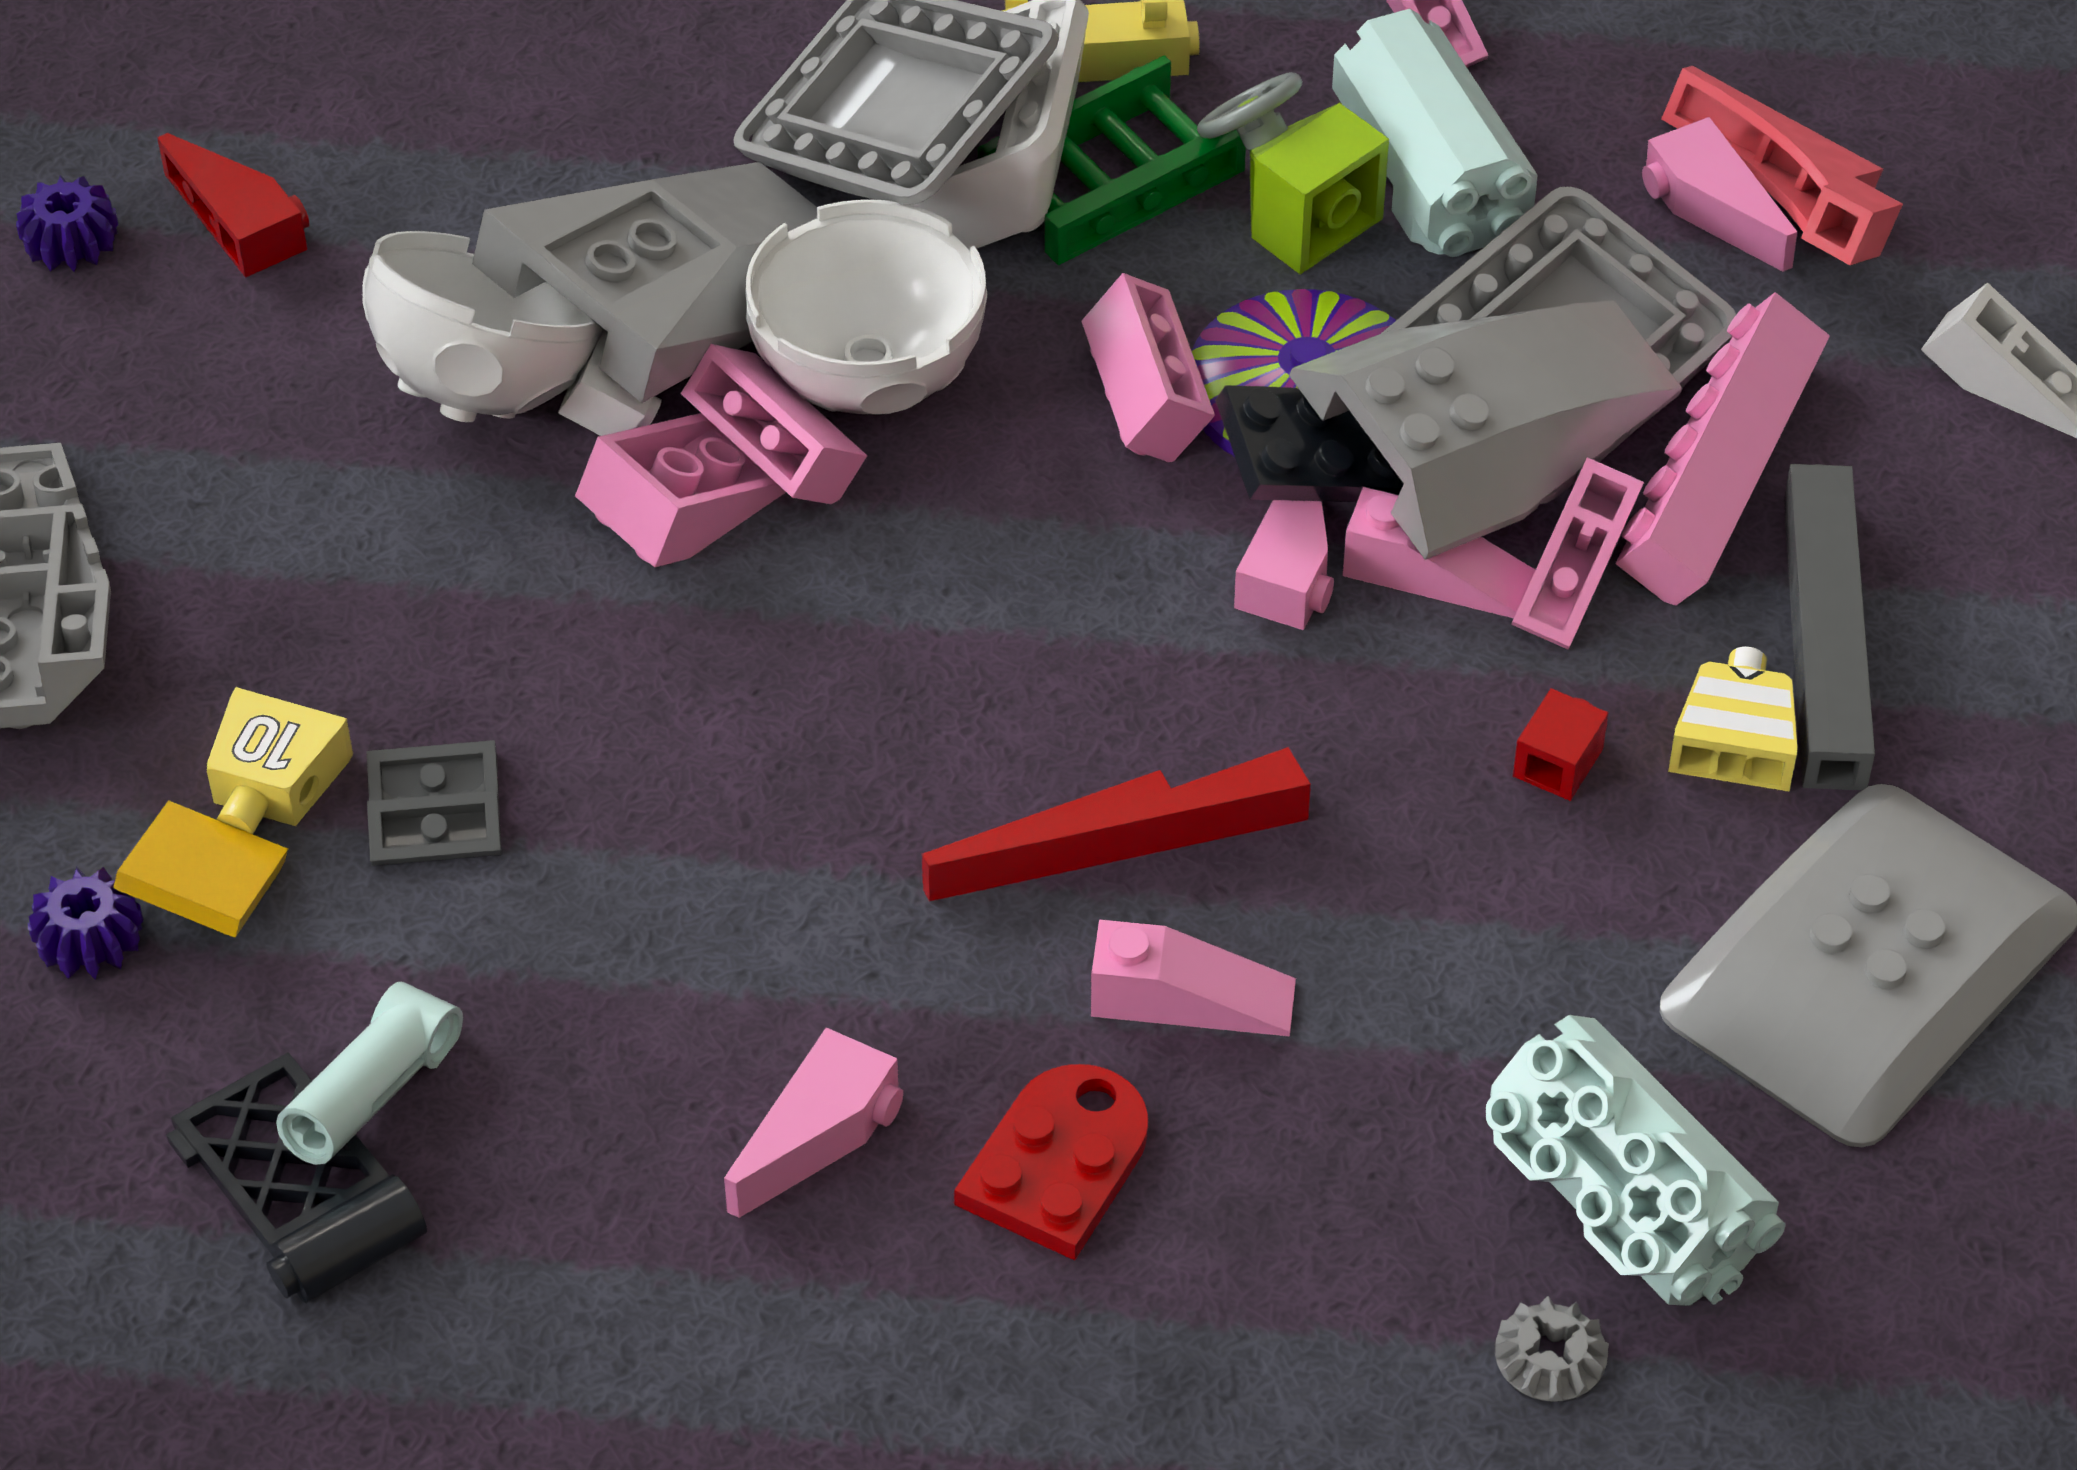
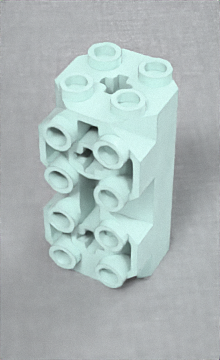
(1448, 151)
(1632, 1164)

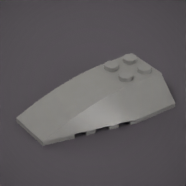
(1491, 409)
(49, 588)

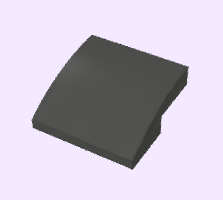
(433, 803)

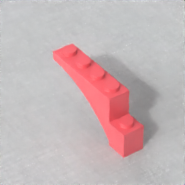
(1810, 176)

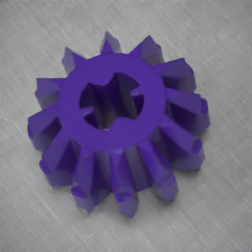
(67, 223)
(84, 923)

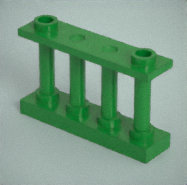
(1155, 183)

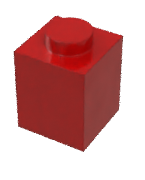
(1560, 744)

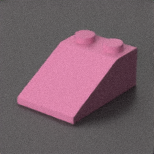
(673, 487)

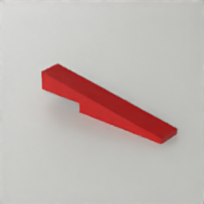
(1123, 824)

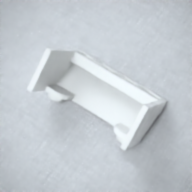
(1016, 184)

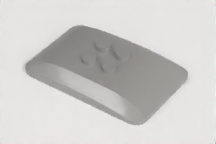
(895, 95)
(1583, 253)
(1868, 963)

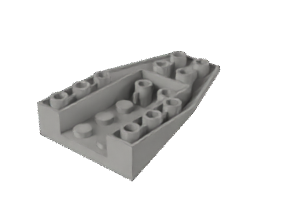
(647, 262)

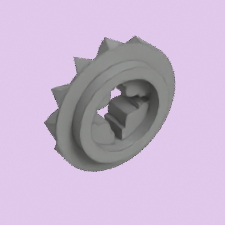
(1545, 1374)

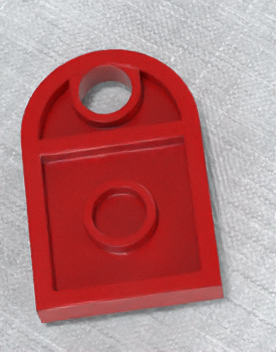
(1053, 1162)

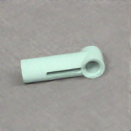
(404, 1035)

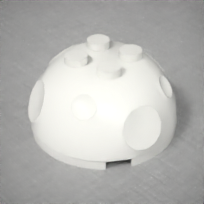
(866, 305)
(463, 335)

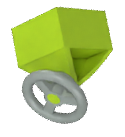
(1308, 180)

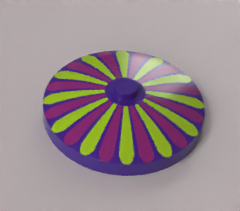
(1271, 335)

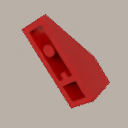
(236, 204)

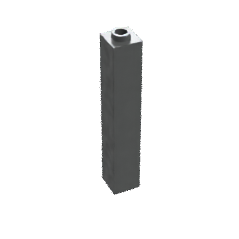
(1828, 628)

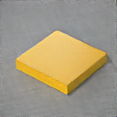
(200, 868)

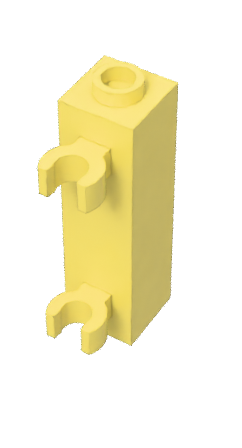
(1133, 35)

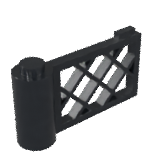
(338, 1227)

